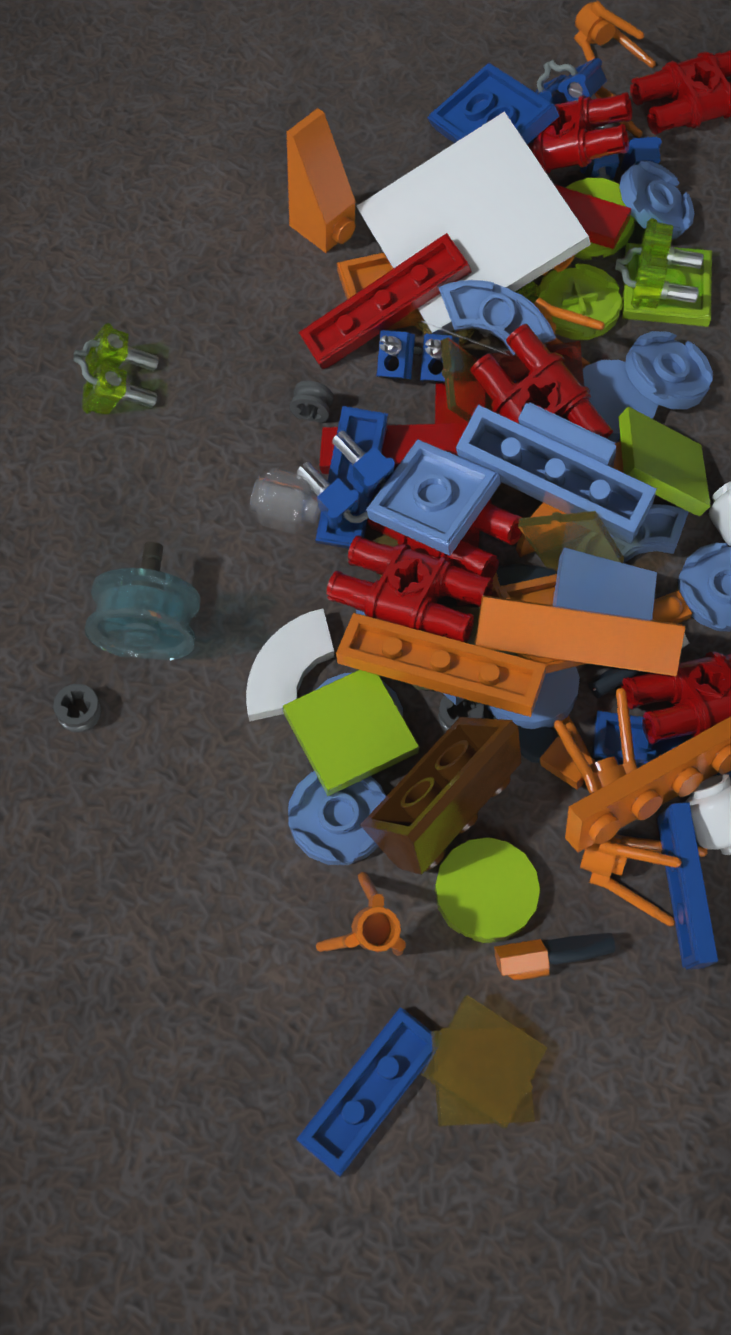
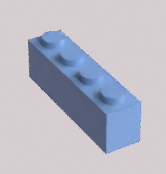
(556, 473)

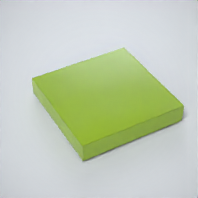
(669, 309)
(664, 461)
(350, 730)

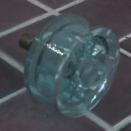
(143, 611)

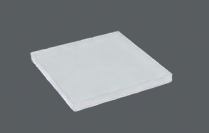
(489, 202)

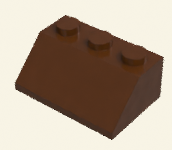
(445, 792)

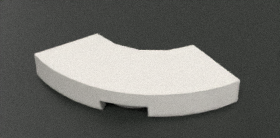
(285, 662)

